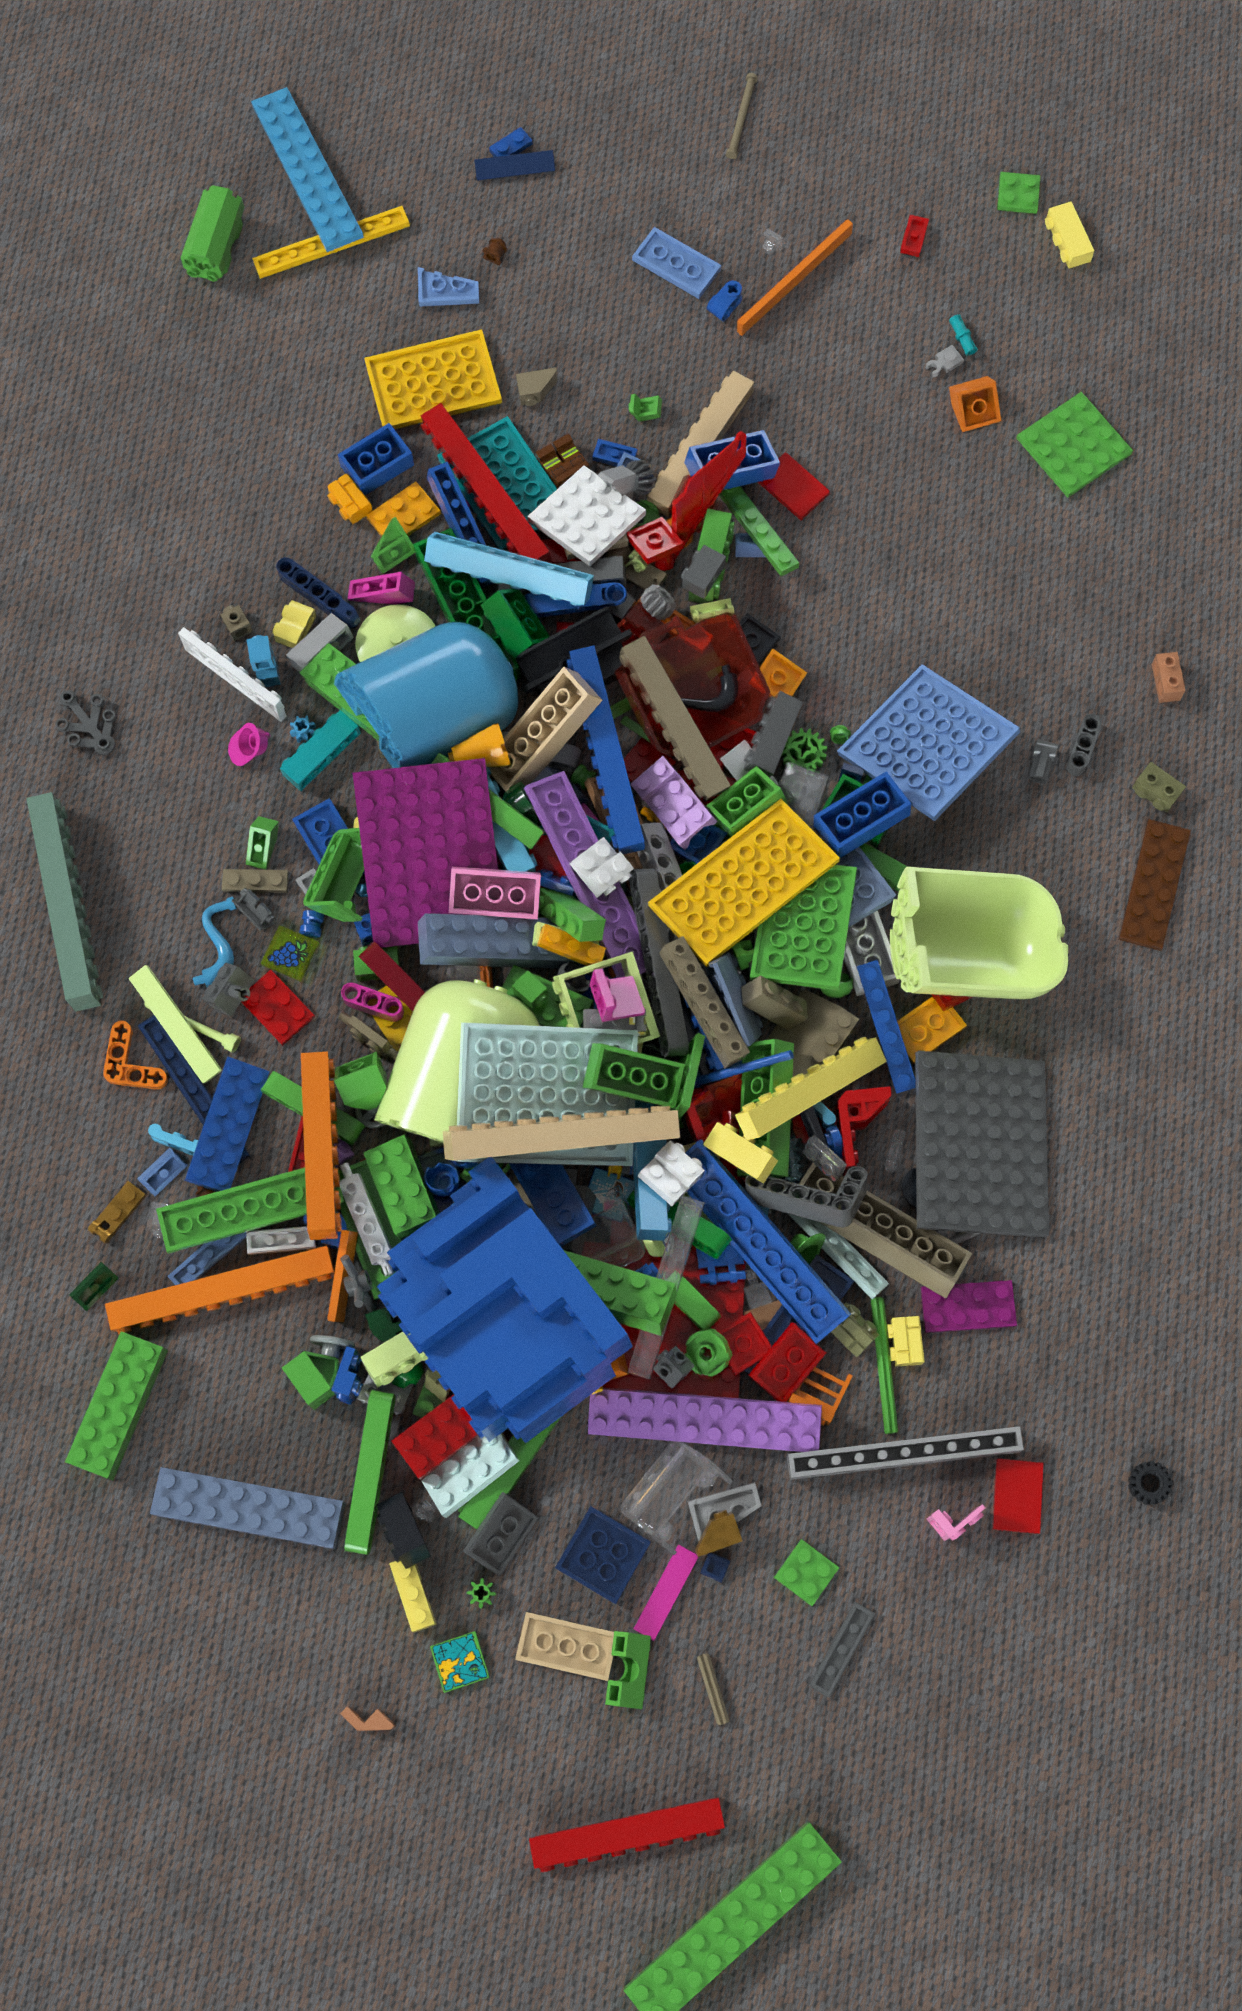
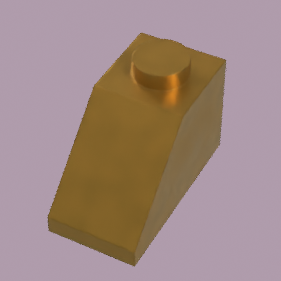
(719, 1533)

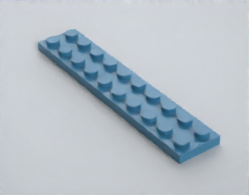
(307, 169)

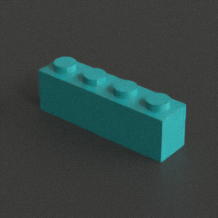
(320, 750)

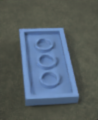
(676, 262)

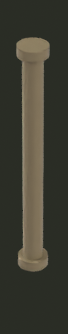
(751, 79)

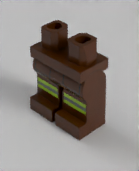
(561, 460)

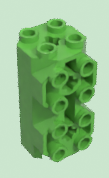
(213, 233)

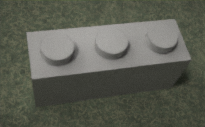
(329, 631)

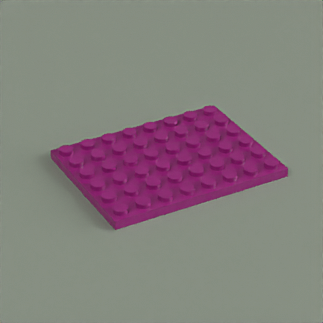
(413, 833)

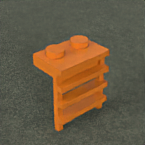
(827, 1410)

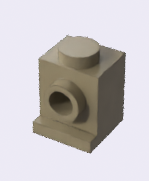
(238, 627)

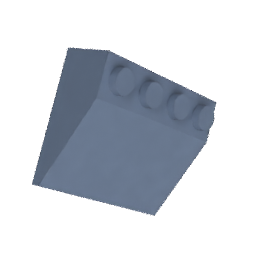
(728, 986)

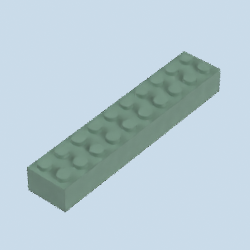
(64, 902)

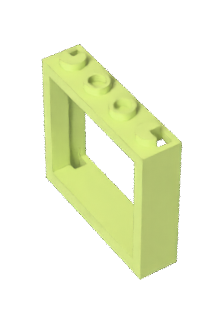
(630, 969)

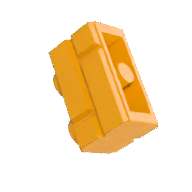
(349, 498)

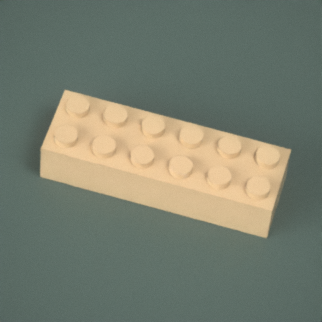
(546, 728)

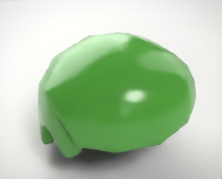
(846, 986)

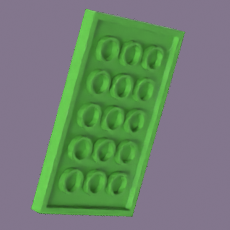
(808, 935)

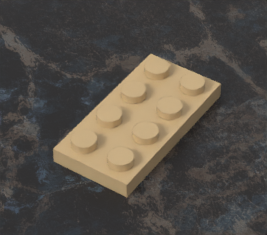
(566, 1646)

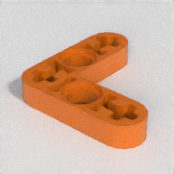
(125, 1069)

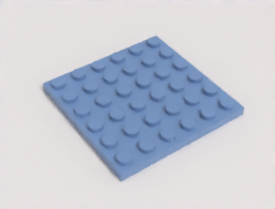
(929, 741)

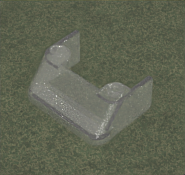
(666, 1488)

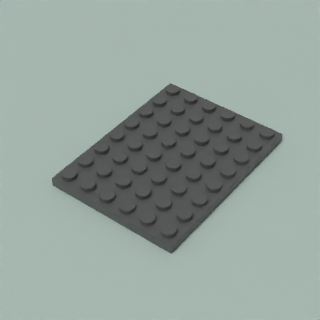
(981, 1144)

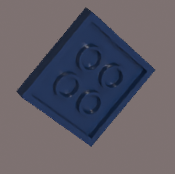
(603, 1555)

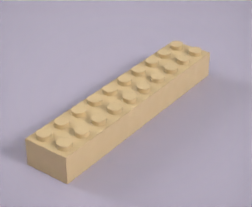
(562, 1134)

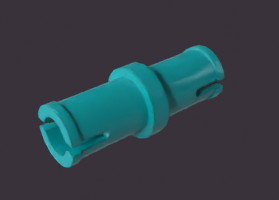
(963, 335)

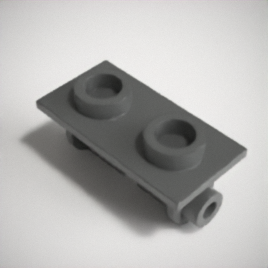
(258, 915)

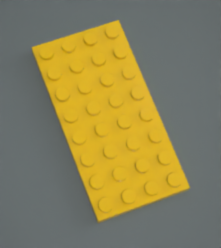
(743, 882)

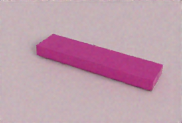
(666, 1592)

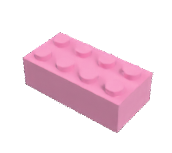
(494, 892)

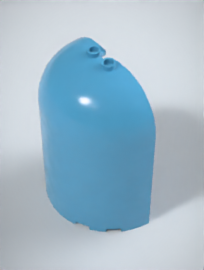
(432, 692)

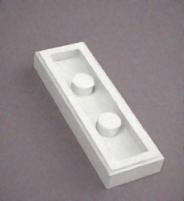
(279, 1240)

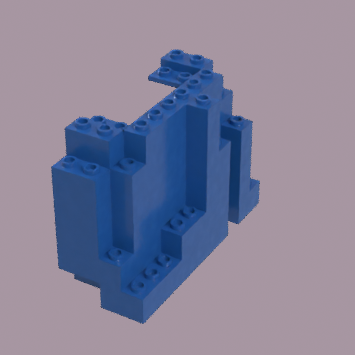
(501, 1310)

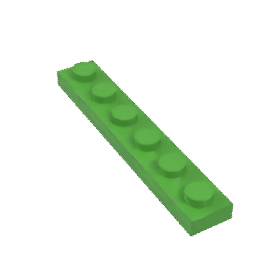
(759, 530)

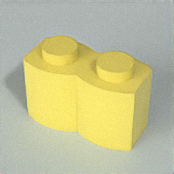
(295, 624)

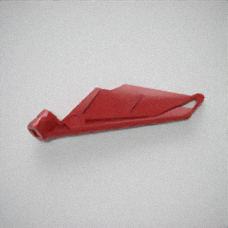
(701, 493)

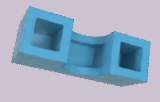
(263, 660)

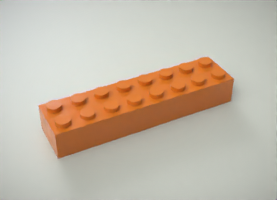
(319, 1147)

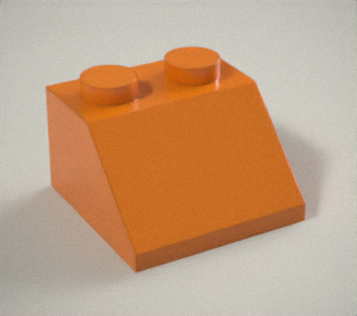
(975, 403)

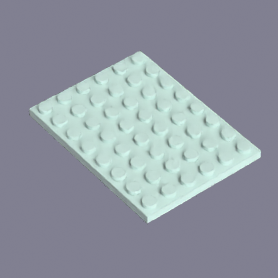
(537, 1074)

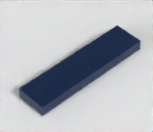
(514, 165)

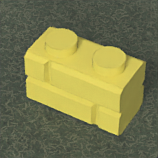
(906, 1340)

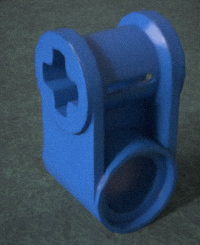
(725, 300)

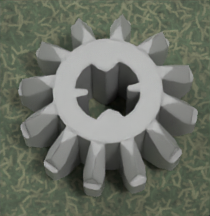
(658, 602)

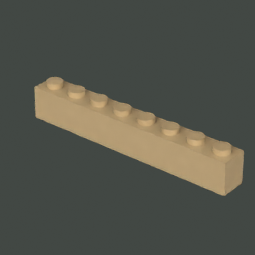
(711, 427)

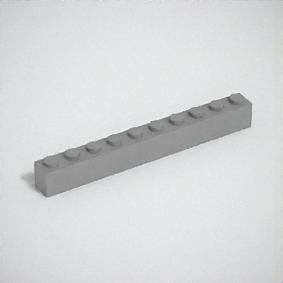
(904, 1453)

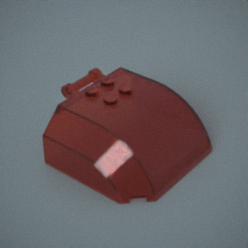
(694, 667)

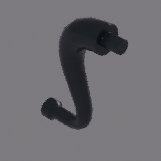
(725, 698)

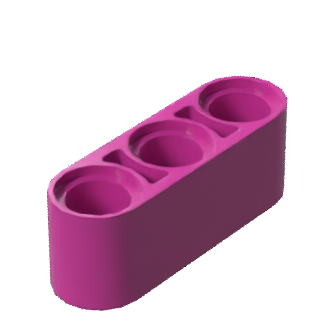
(365, 994)

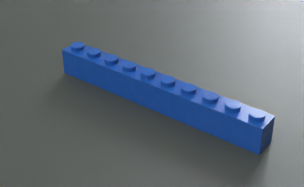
(608, 758)

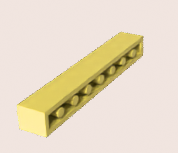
(810, 1088)

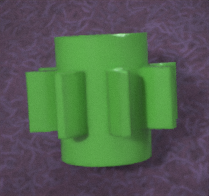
(485, 1598)

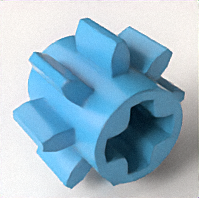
(300, 723)

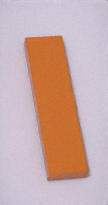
(339, 1294)

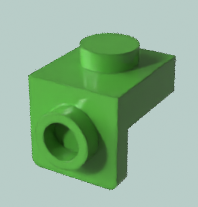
(645, 408)

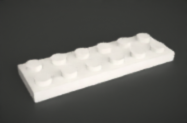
(234, 675)

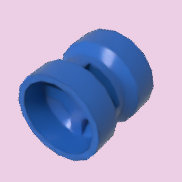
(311, 924)

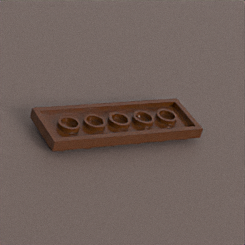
(1154, 884)

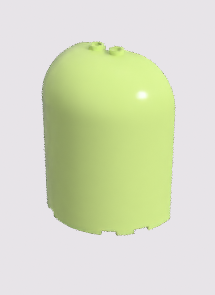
(976, 935)
(425, 1075)

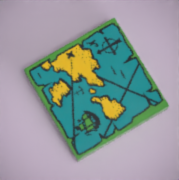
(459, 1662)

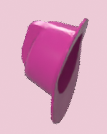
(247, 744)

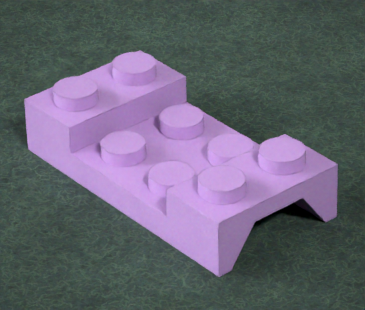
(673, 801)

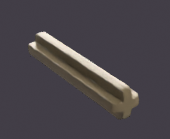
(713, 1689)

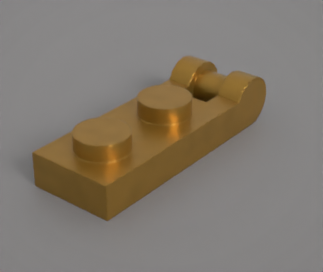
(117, 1212)

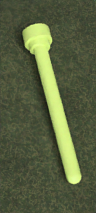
(229, 1041)

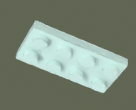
(469, 1472)

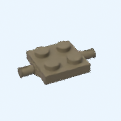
(364, 1034)

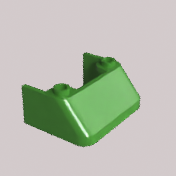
(338, 877)

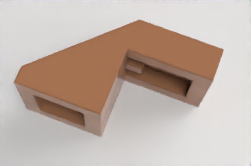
(376, 1721)

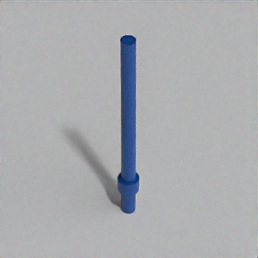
(742, 1068)

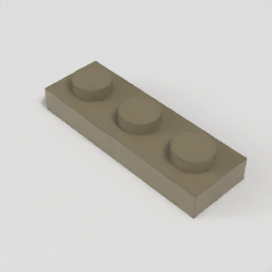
(257, 880)

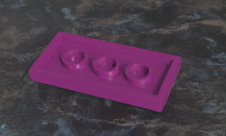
(969, 1307)

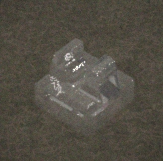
(772, 241)

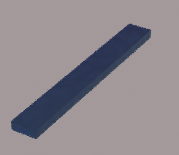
(179, 1069)

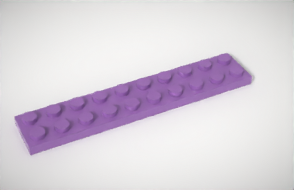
(571, 836)
(705, 1419)

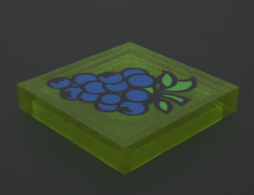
(289, 953)

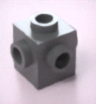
(673, 1366)

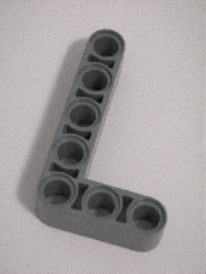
(810, 1202)

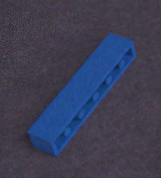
(455, 507)

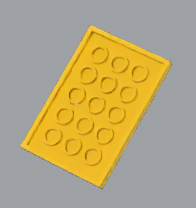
(441, 371)

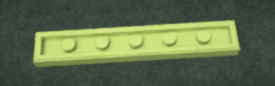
(175, 1024)

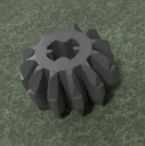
(644, 477)

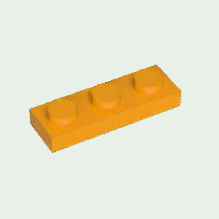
(569, 947)

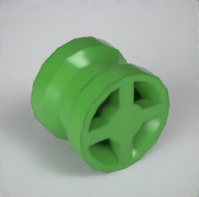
(581, 775)

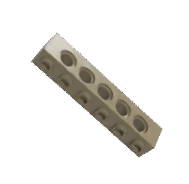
(704, 1002)

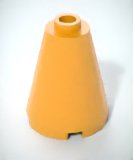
(484, 744)

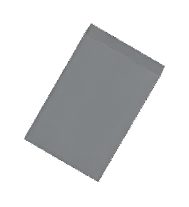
(620, 479)

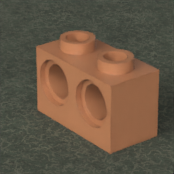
(1168, 677)

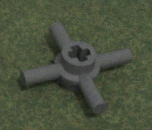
(358, 1283)

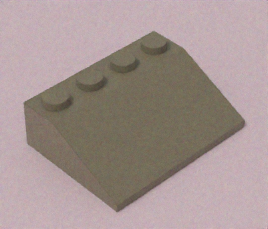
(819, 1035)

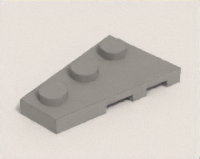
(738, 1500)

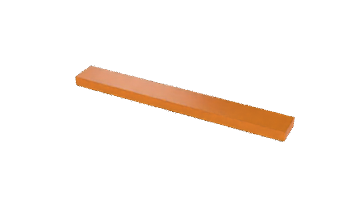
(794, 277)

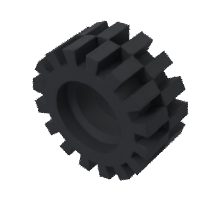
(1164, 1483)

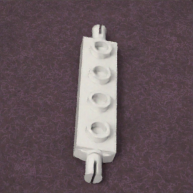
(366, 1219)

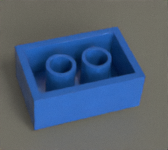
(376, 459)

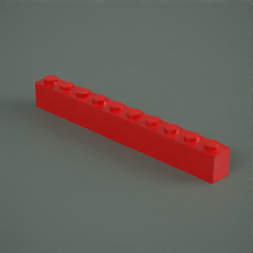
(482, 484)

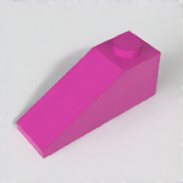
(383, 589)

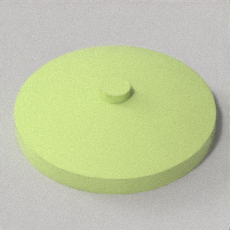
(389, 628)

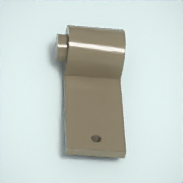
(642, 579)

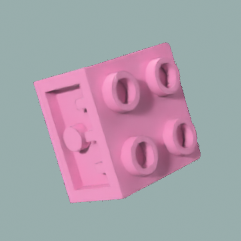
(942, 1523)

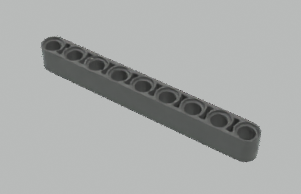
(662, 987)

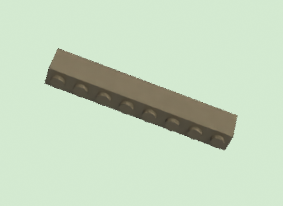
(674, 719)

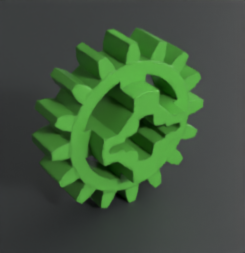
(812, 753)

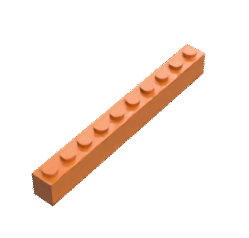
(220, 1289)

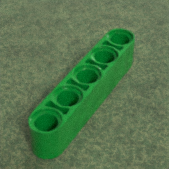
(708, 1236)

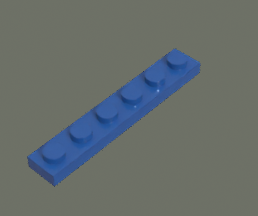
(886, 1026)

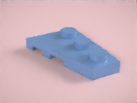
(441, 290)

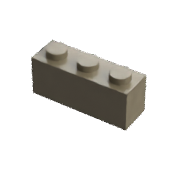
(774, 1002)

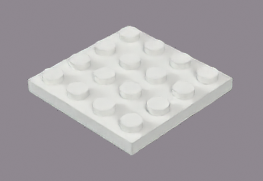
(586, 516)

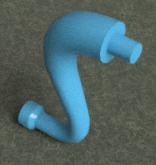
(224, 949)

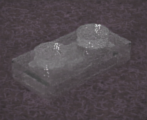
(824, 1158)

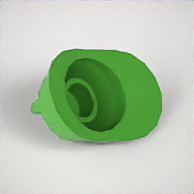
(808, 1246)

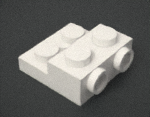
(602, 868)
(671, 1172)

